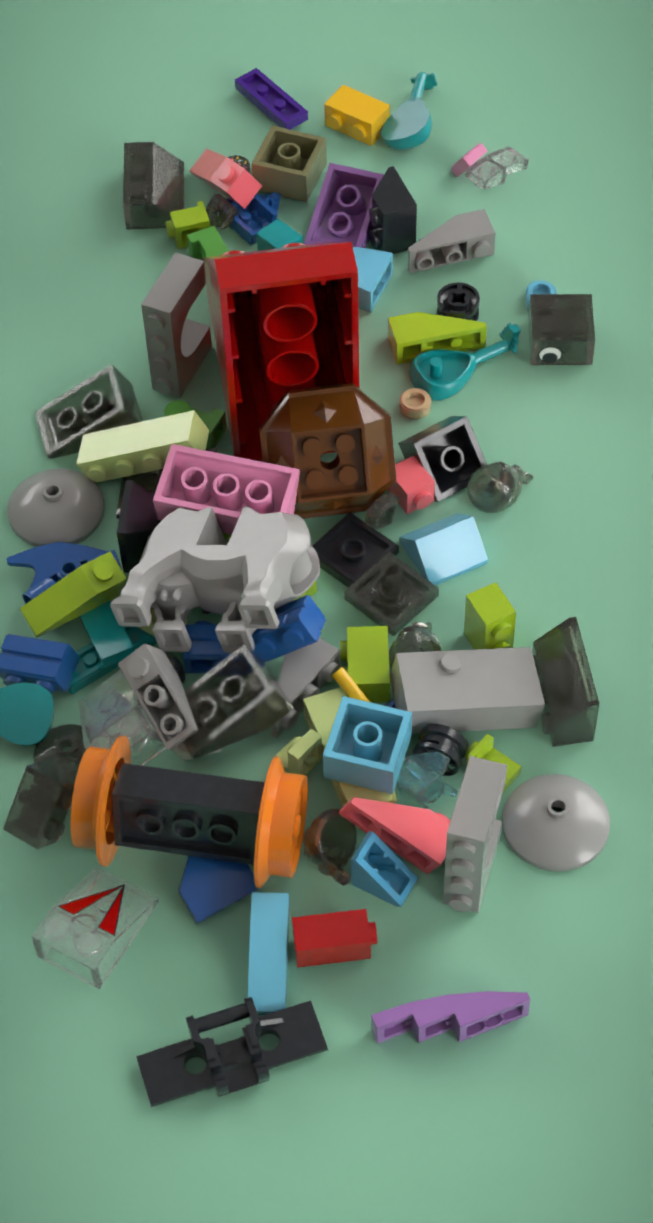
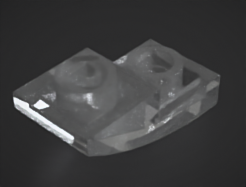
(494, 167)

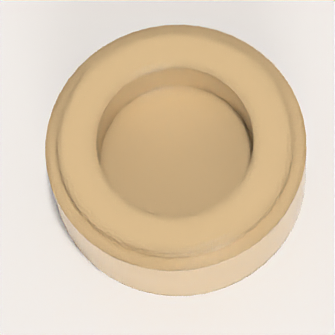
(415, 403)

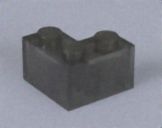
(43, 801)

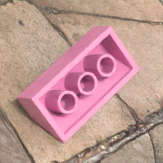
(224, 482)

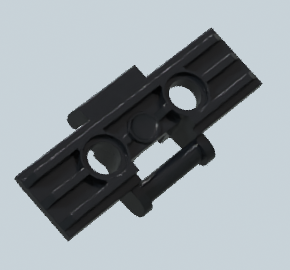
(235, 1062)

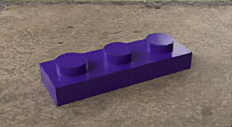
(271, 99)

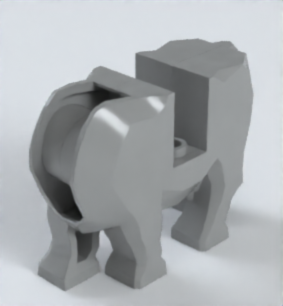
(193, 567)

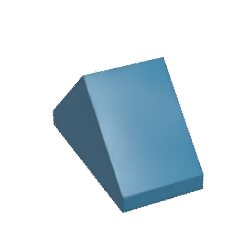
(381, 871)

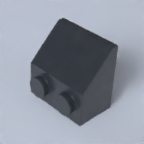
(392, 215)
(447, 453)

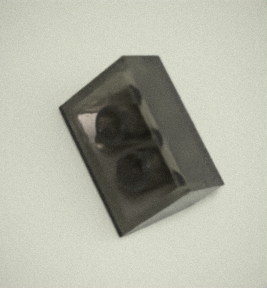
(151, 185)
(566, 685)

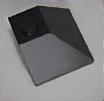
(135, 523)

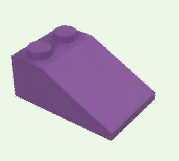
(344, 207)

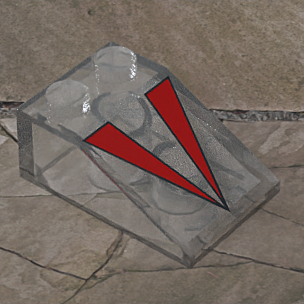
(93, 926)

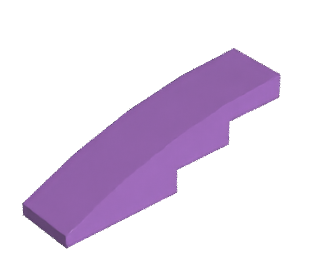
(464, 1013)

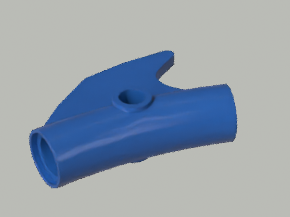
(53, 563)

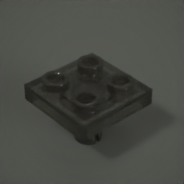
(391, 593)

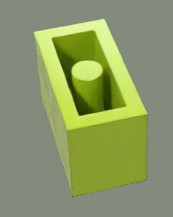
(489, 619)
(368, 660)

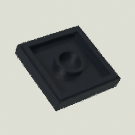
(352, 549)

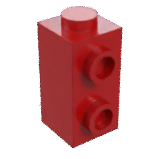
(333, 937)

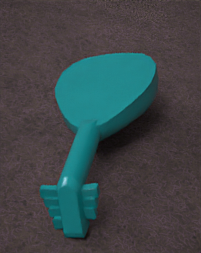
(411, 121)
(447, 371)
(25, 713)

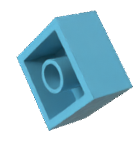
(367, 745)

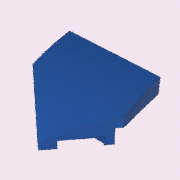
(257, 214)
(214, 885)

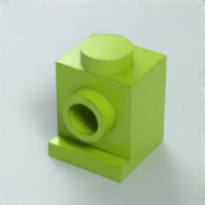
(185, 222)

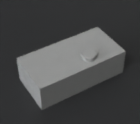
(468, 688)

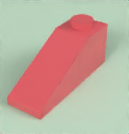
(226, 177)
(407, 830)

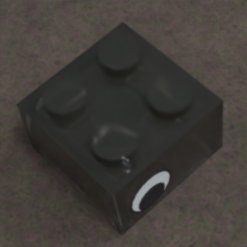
(561, 329)

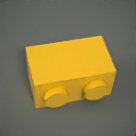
(356, 114)

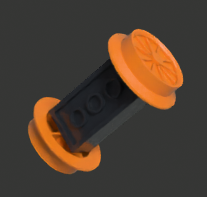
(188, 812)

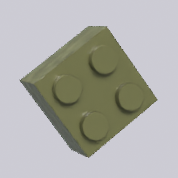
(289, 163)

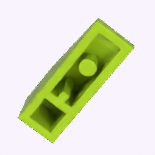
(423, 332)
(75, 594)

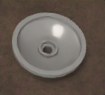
(64, 517)
(556, 838)

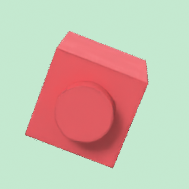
(412, 485)

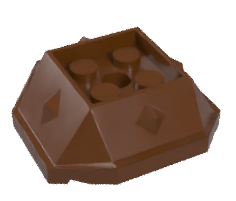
(338, 421)

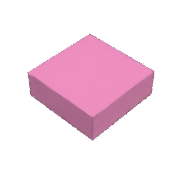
(468, 159)

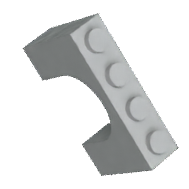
(173, 342)
(473, 834)

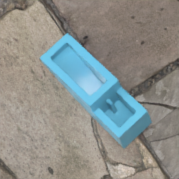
(268, 951)

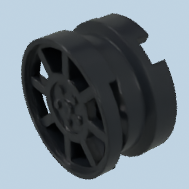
(458, 301)
(443, 740)

